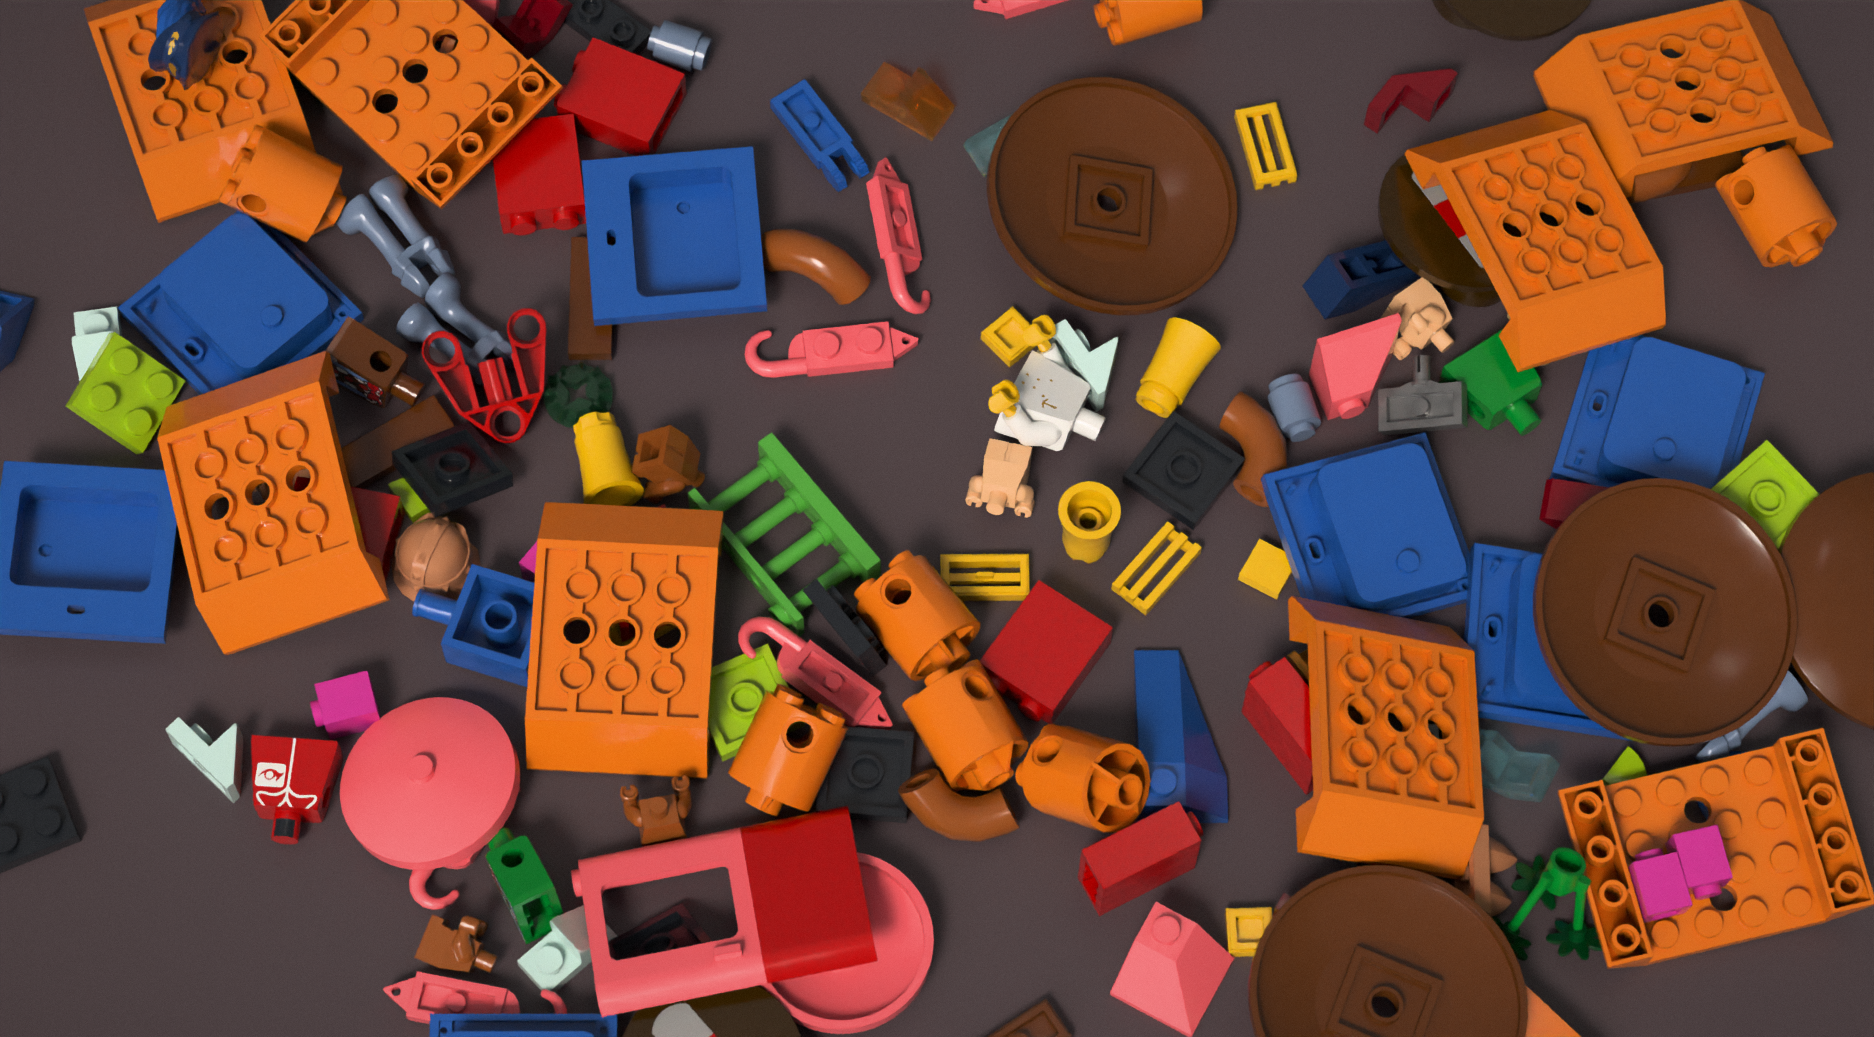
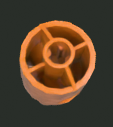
(1143, 18)
(285, 185)
(1777, 207)
(927, 629)
(967, 727)
(786, 767)
(1085, 778)

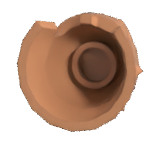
(433, 557)

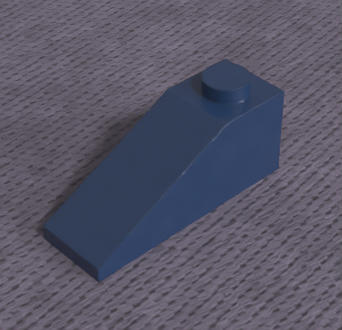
(1356, 279)

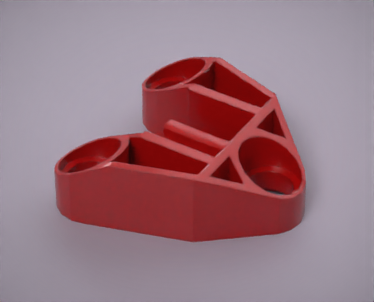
(459, 386)

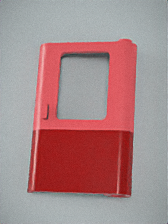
(793, 902)

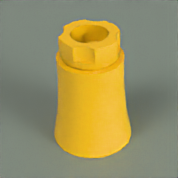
(1175, 366)
(605, 462)
(1088, 519)

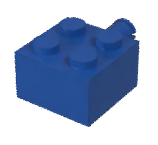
(486, 623)

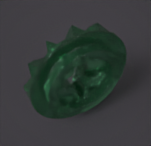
(558, 397)

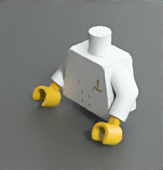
(1046, 396)

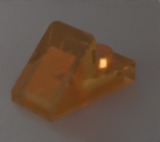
(908, 99)

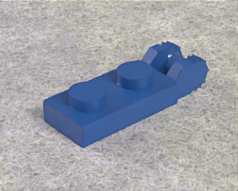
(818, 132)

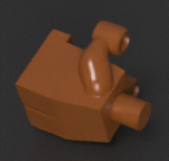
(668, 461)
(659, 817)
(456, 948)

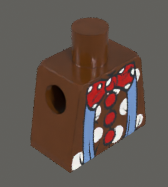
(372, 366)

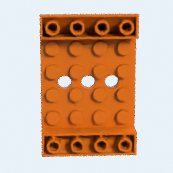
(1644, 120)
(440, 126)
(193, 135)
(1562, 283)
(300, 551)
(633, 703)
(1380, 789)
(1780, 829)

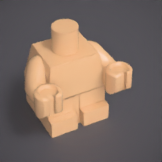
(1423, 318)
(1003, 479)

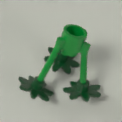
(1559, 877)

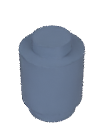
(679, 46)
(1293, 407)

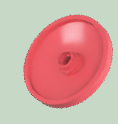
(430, 783)
(873, 992)

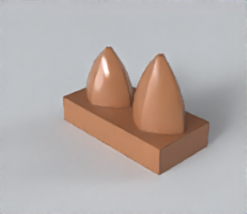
(1486, 858)

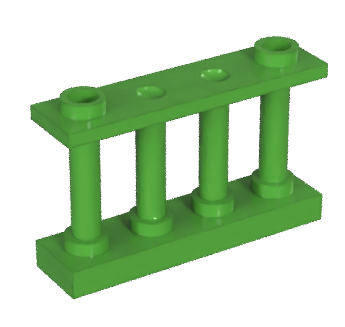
(800, 496)

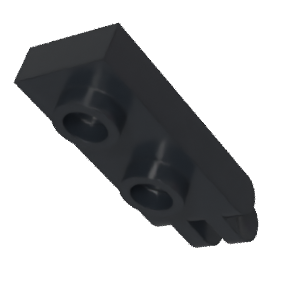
(607, 23)

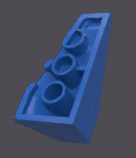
(1176, 740)

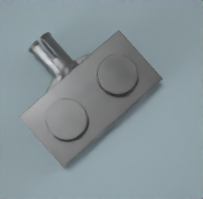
(1422, 403)

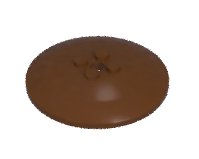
(1122, 144)
(1833, 585)
(1724, 602)
(1387, 937)

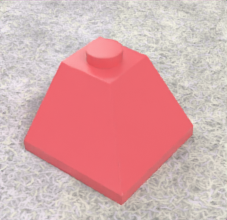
(1351, 365)
(1172, 970)

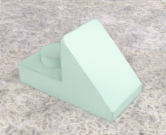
(91, 331)
(1089, 365)
(216, 760)
(560, 952)

